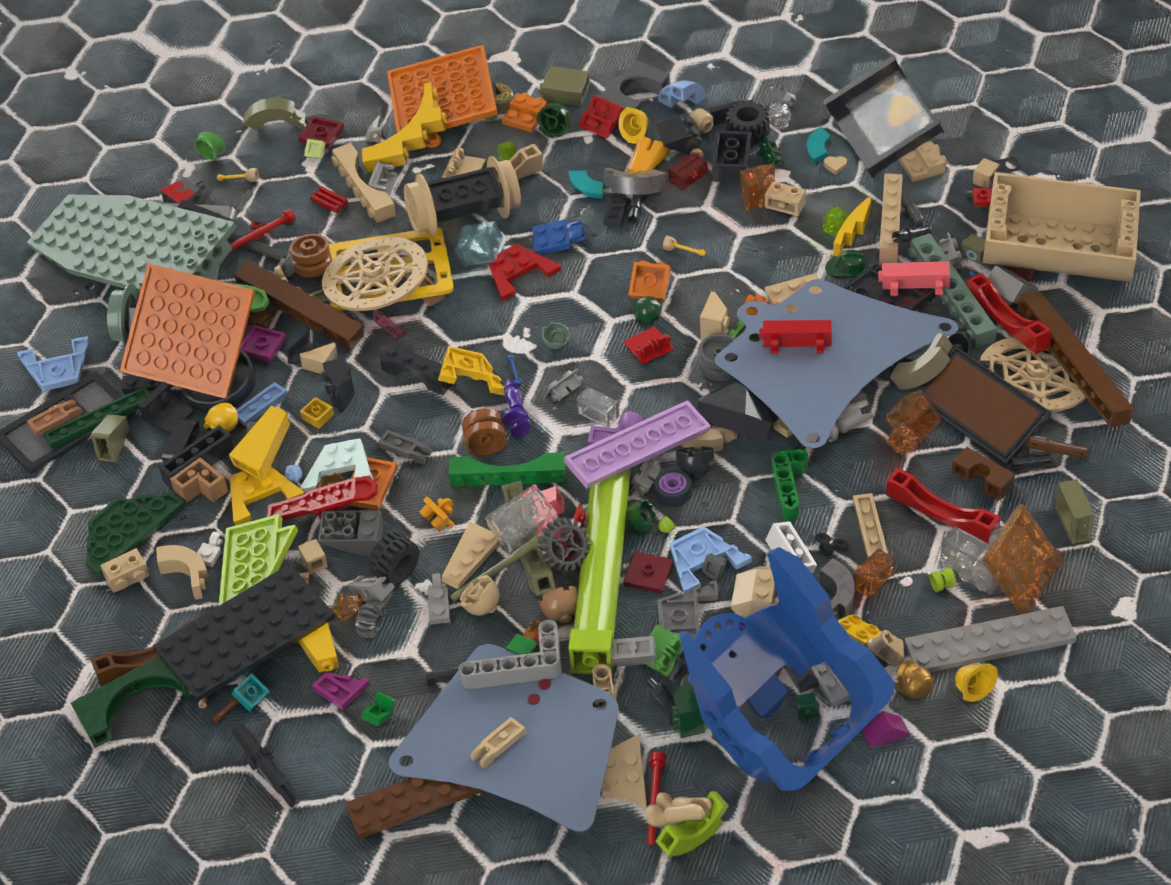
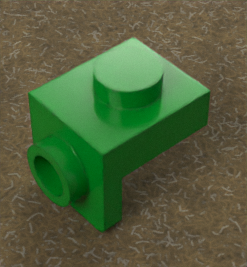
(380, 710)

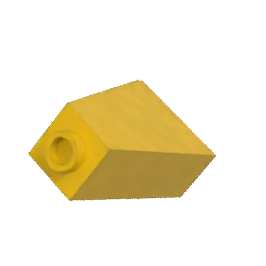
(261, 443)
(320, 649)

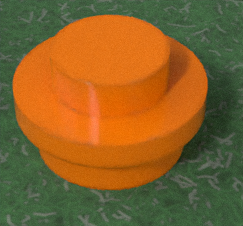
(433, 140)

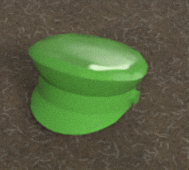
(210, 145)

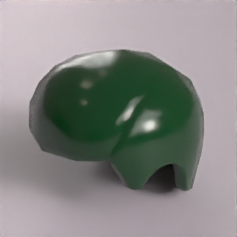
(647, 309)

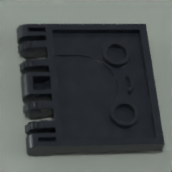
(869, 286)

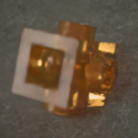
(903, 440)

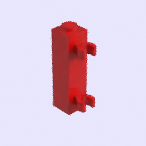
(796, 334)

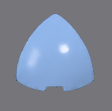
(681, 91)

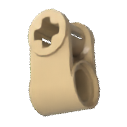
(887, 648)
(604, 683)

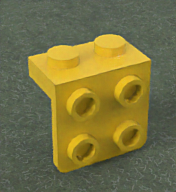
(859, 629)

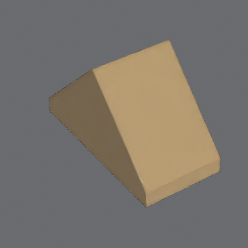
(314, 359)

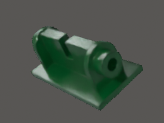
(770, 153)

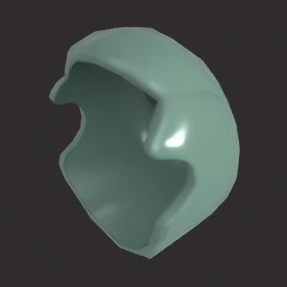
(555, 335)

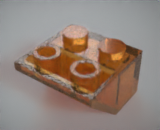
(754, 185)
(916, 413)

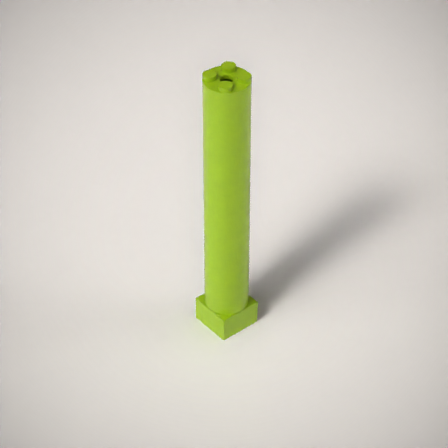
(600, 575)

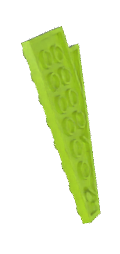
(253, 553)

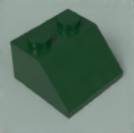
(686, 712)

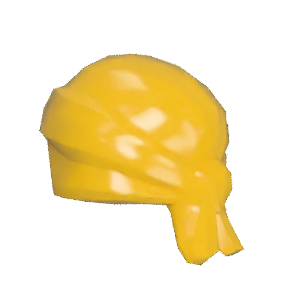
(223, 415)

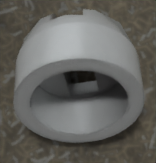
(788, 98)

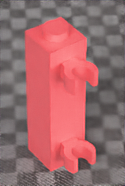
(914, 276)

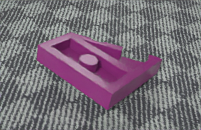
(339, 688)

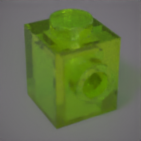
(834, 220)

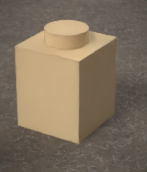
(983, 173)
(312, 556)

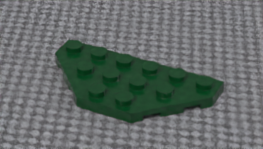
(126, 525)

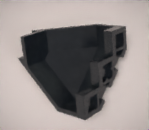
(737, 410)

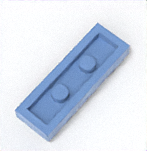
(261, 403)

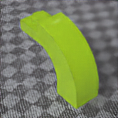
(691, 833)

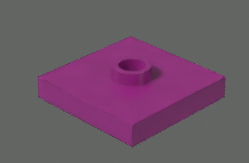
(263, 343)

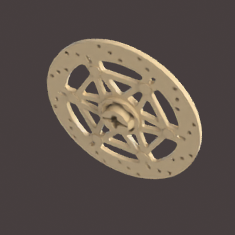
(375, 273)
(1034, 374)

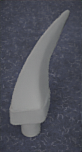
(374, 133)

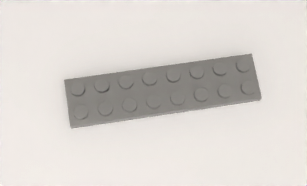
(991, 639)

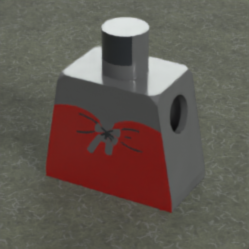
(183, 190)

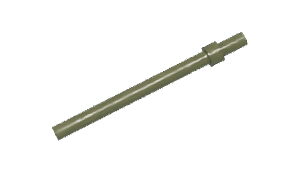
(502, 565)

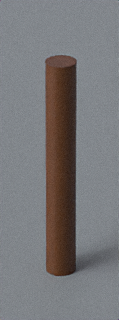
(225, 710)

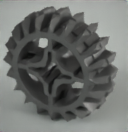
(566, 537)

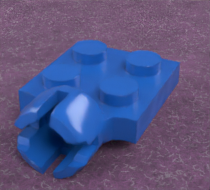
(557, 236)

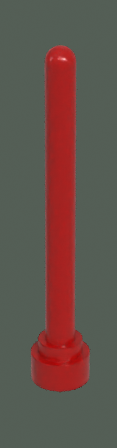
(287, 217)
(657, 761)

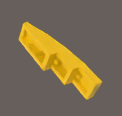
(853, 225)

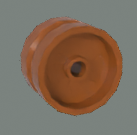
(310, 255)
(484, 432)

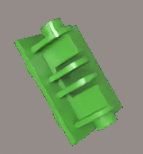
(667, 649)

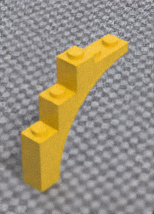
(412, 137)

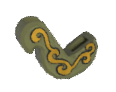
(503, 97)

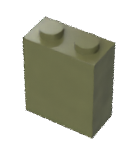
(565, 85)

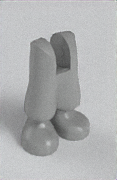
(850, 418)

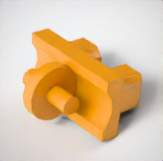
(430, 509)

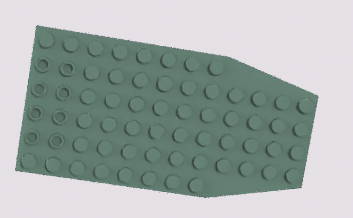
(119, 234)

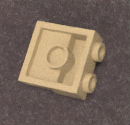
(924, 162)

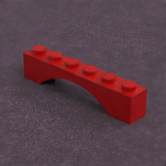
(1030, 333)
(909, 491)

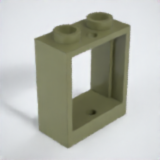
(1074, 511)

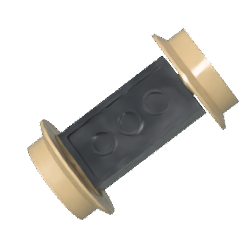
(462, 195)

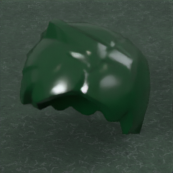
(640, 516)

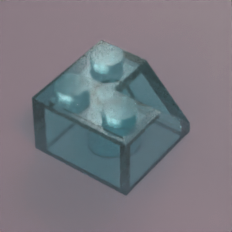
(478, 243)

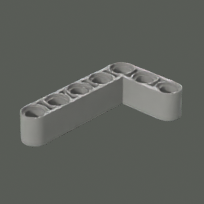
(517, 668)

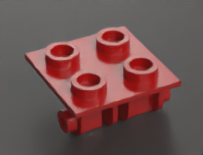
(649, 345)

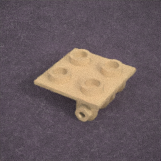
(462, 164)

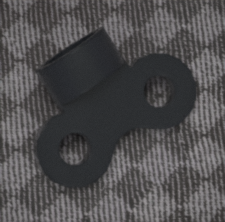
(828, 544)

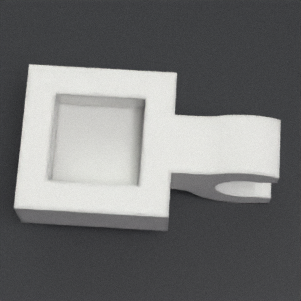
(211, 551)

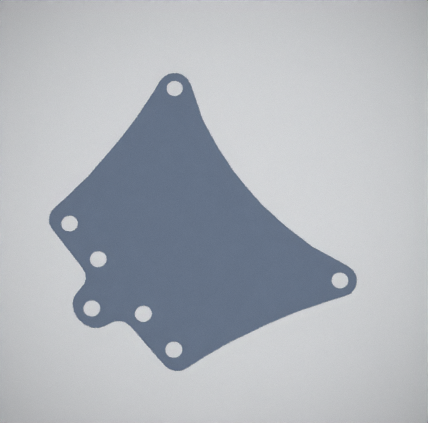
(812, 387)

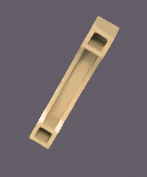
(527, 161)
(377, 202)
(890, 218)

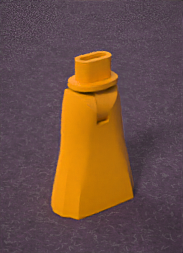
(647, 155)

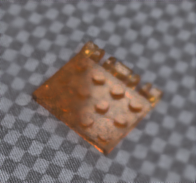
(1019, 559)

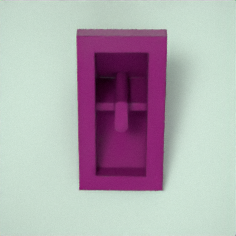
(884, 729)

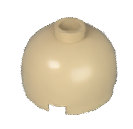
(481, 597)

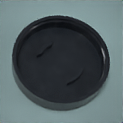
(241, 387)

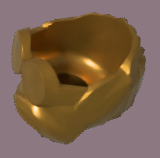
(913, 680)

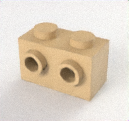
(785, 198)
(125, 570)

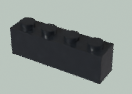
(209, 447)

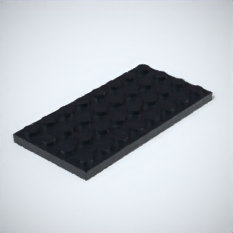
(243, 632)

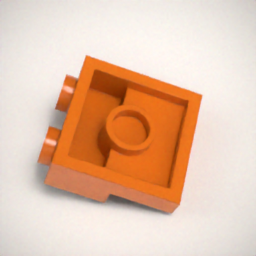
(523, 112)
(649, 280)

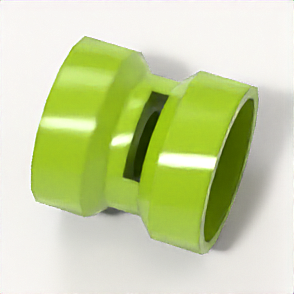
(942, 579)

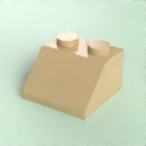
(714, 317)

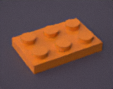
(383, 474)

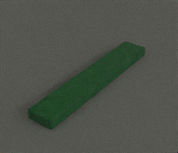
(90, 420)

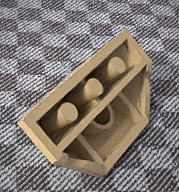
(753, 591)

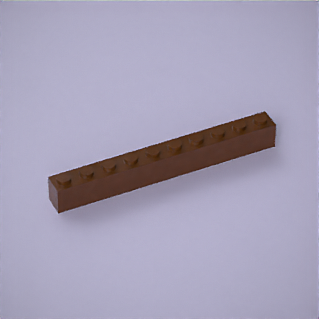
(1078, 361)

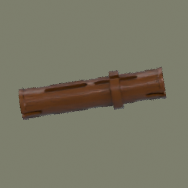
(1048, 445)

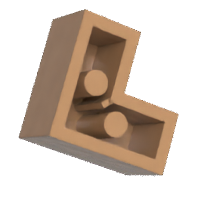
(197, 479)

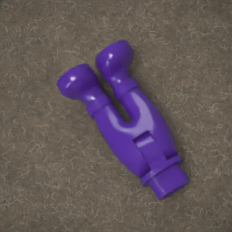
(516, 414)

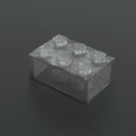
(521, 519)
(965, 556)

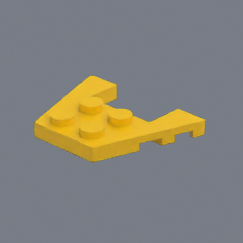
(469, 364)
(249, 489)

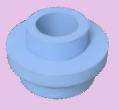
(293, 473)

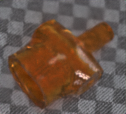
(347, 606)

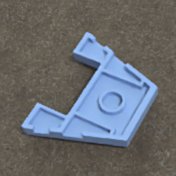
(59, 370)
(691, 550)

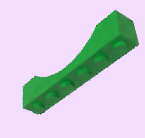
(469, 472)

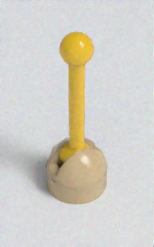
(251, 175)
(670, 244)

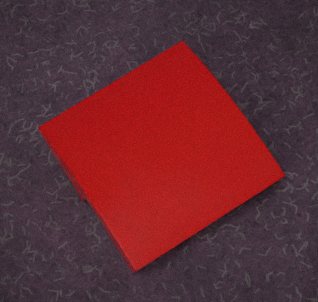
(601, 116)

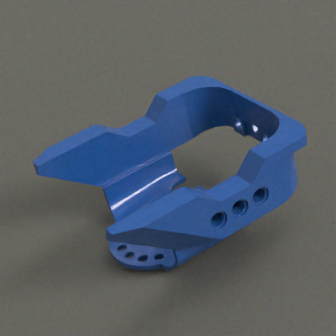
(791, 633)

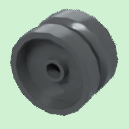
(707, 352)

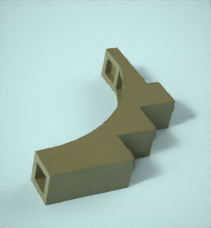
(537, 571)

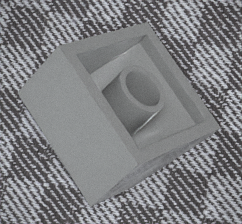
(1010, 285)

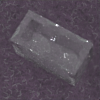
(598, 407)

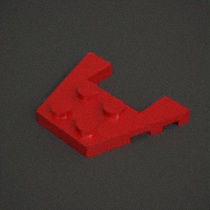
(516, 262)

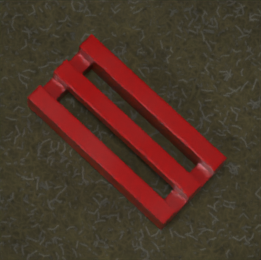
(331, 197)

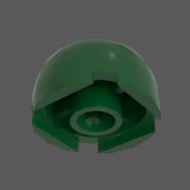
(554, 120)

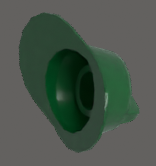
(848, 264)

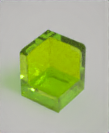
(506, 150)

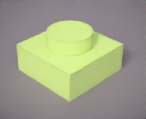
(314, 149)

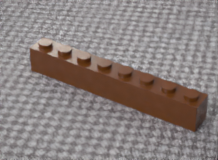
(301, 305)

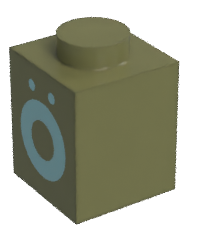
(973, 248)

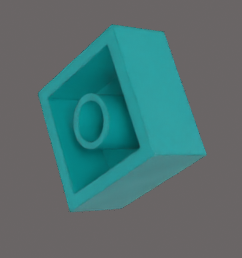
(250, 692)

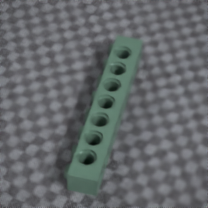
(957, 297)

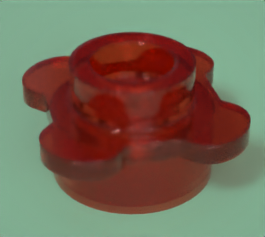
(255, 226)

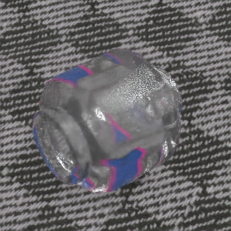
(779, 115)

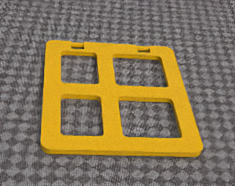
(437, 256)

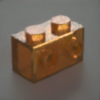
(873, 572)

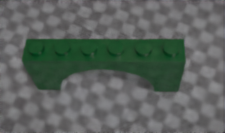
(99, 706)

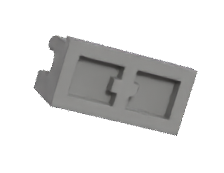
(382, 179)
(371, 590)
(634, 651)

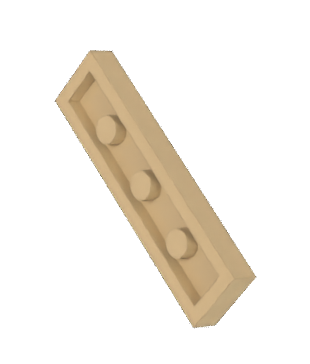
(869, 523)

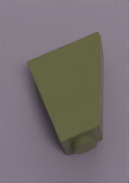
(110, 437)

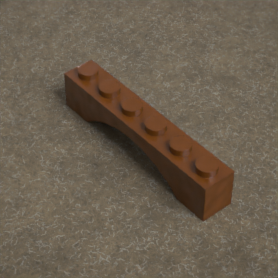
(114, 665)

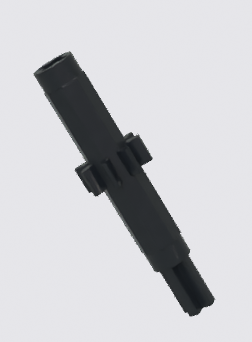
(262, 759)

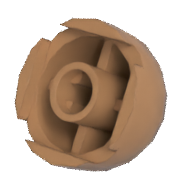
(559, 604)

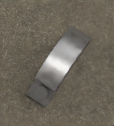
(635, 183)
(840, 581)

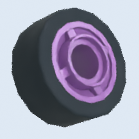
(673, 487)

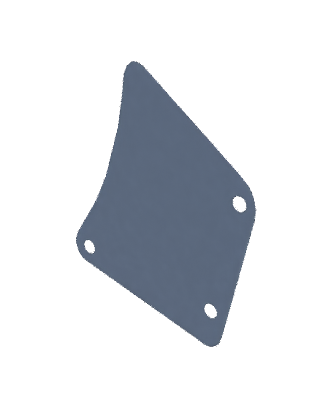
(549, 769)

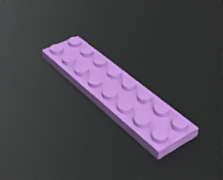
(636, 444)

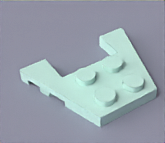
(338, 459)

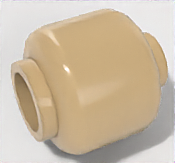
(702, 120)

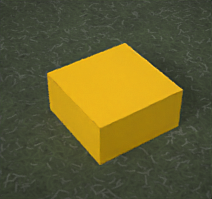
(316, 412)

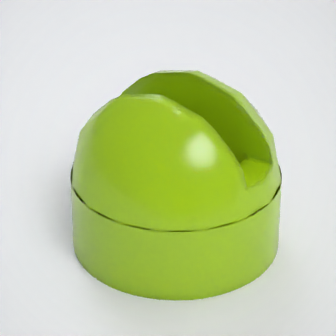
(666, 525)

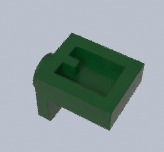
(806, 706)

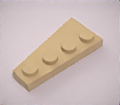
(469, 554)

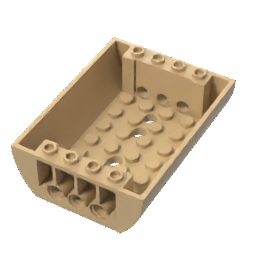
(1062, 218)

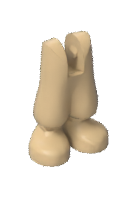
(676, 810)

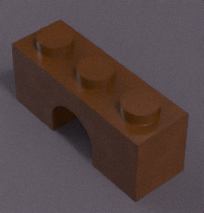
(972, 464)

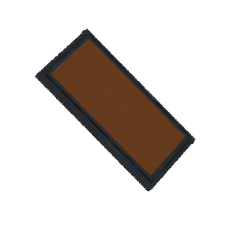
(984, 406)

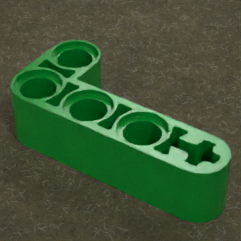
(785, 466)

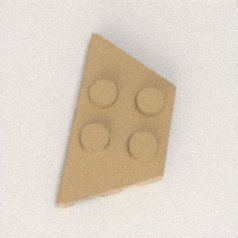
(625, 773)

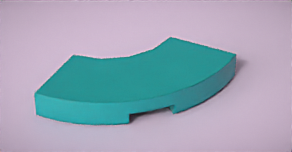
(816, 144)
(585, 184)

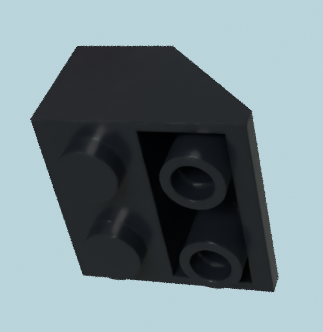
(339, 382)

